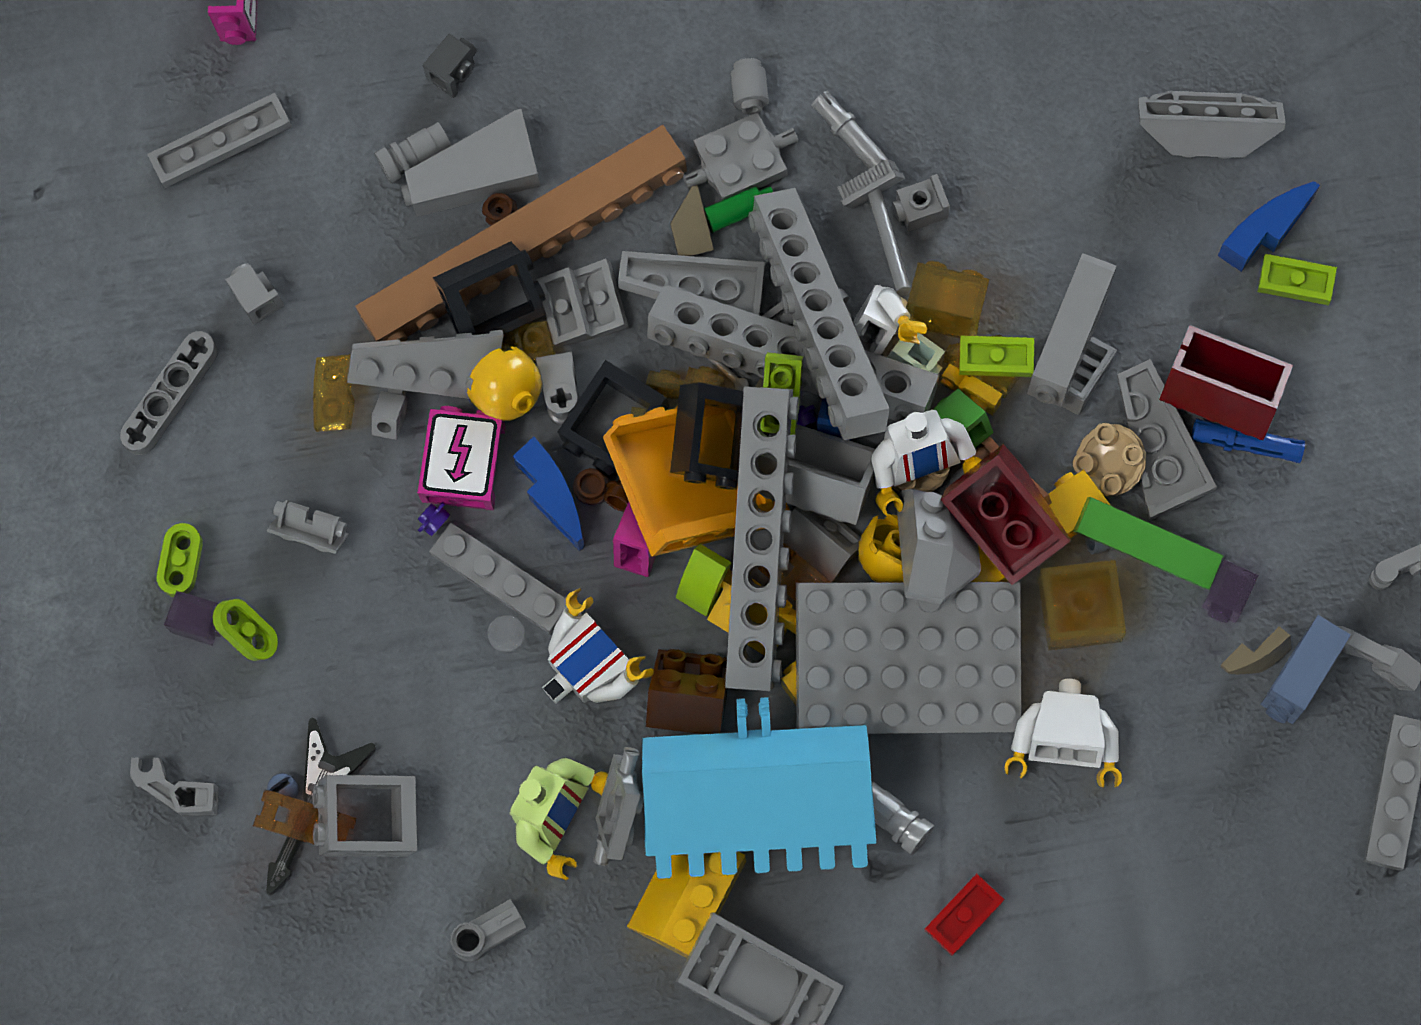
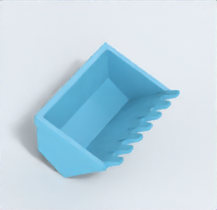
(757, 795)

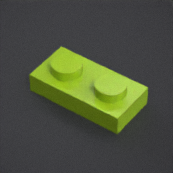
(1297, 279)
(996, 356)

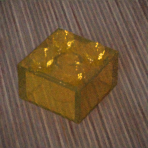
(947, 299)
(1081, 605)

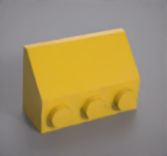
(679, 906)

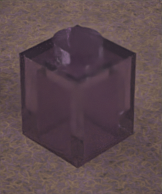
(1229, 592)
(192, 618)

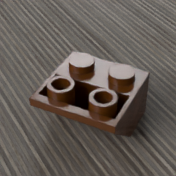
(687, 692)

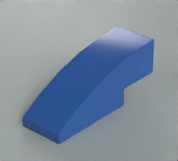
(1267, 225)
(550, 490)

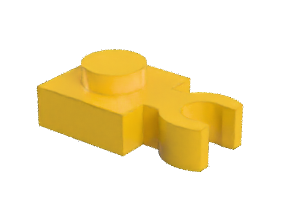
(978, 391)

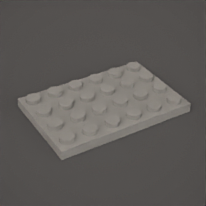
(908, 661)

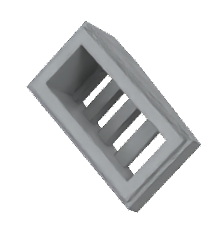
(1078, 393)

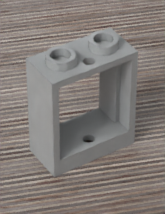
(402, 812)

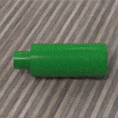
(732, 208)

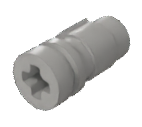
(411, 151)
(899, 821)

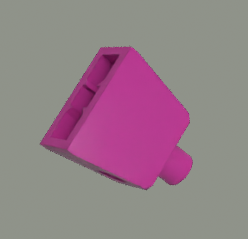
(630, 547)

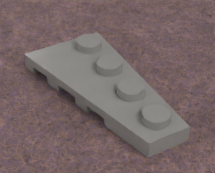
(722, 280)
(422, 365)
(1173, 463)

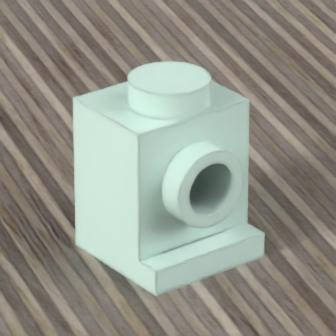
(918, 355)

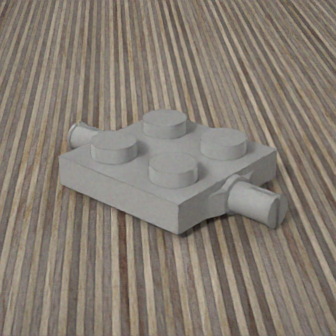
(740, 157)
(618, 807)

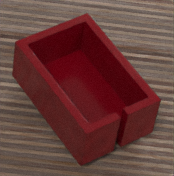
(1226, 382)

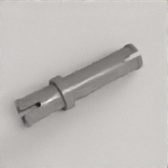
(845, 127)

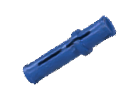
(1229, 439)

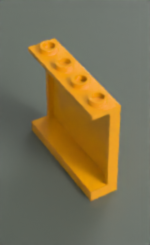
(665, 506)

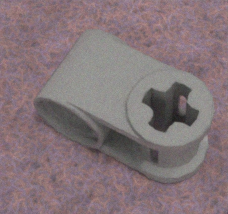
(558, 384)

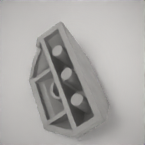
(1210, 122)
(934, 548)

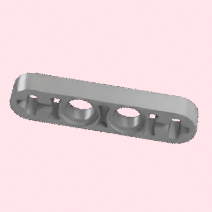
(164, 390)

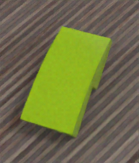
(782, 372)
(702, 579)

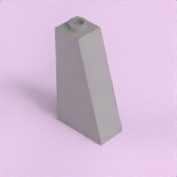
(474, 168)
(1072, 330)

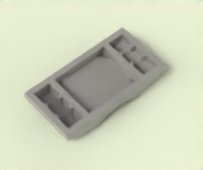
(756, 978)

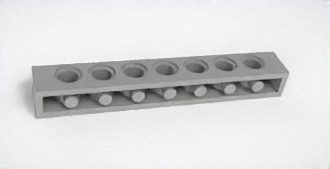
(819, 315)
(744, 338)
(742, 670)

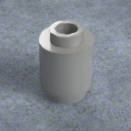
(749, 85)

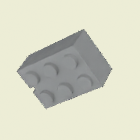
(828, 474)

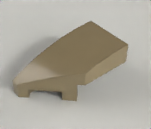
(690, 226)
(1266, 655)

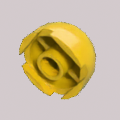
(505, 384)
(881, 550)

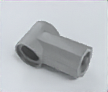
(491, 930)

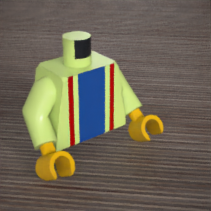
(547, 807)

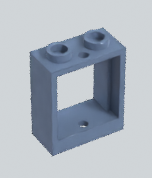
(1304, 670)

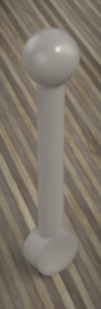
(739, 383)

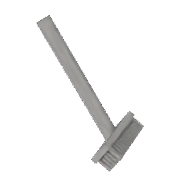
(870, 187)

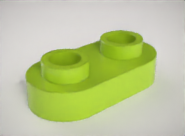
(178, 561)
(243, 627)

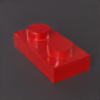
(964, 914)

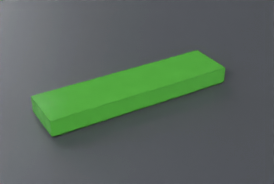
(1148, 543)

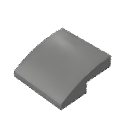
(582, 303)

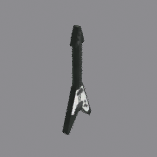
(317, 765)

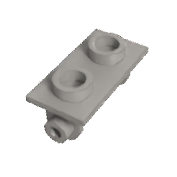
(323, 533)

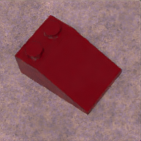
(1005, 514)

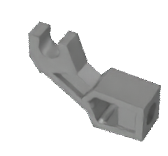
(389, 413)
(1388, 661)
(157, 784)

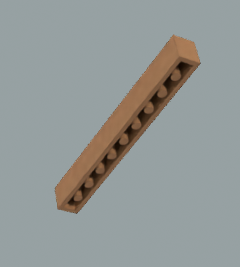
(537, 227)

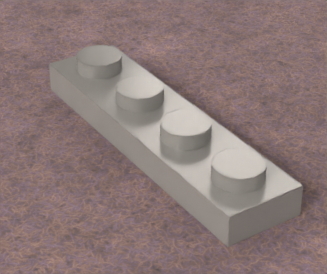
(219, 140)
(499, 577)
(1396, 795)

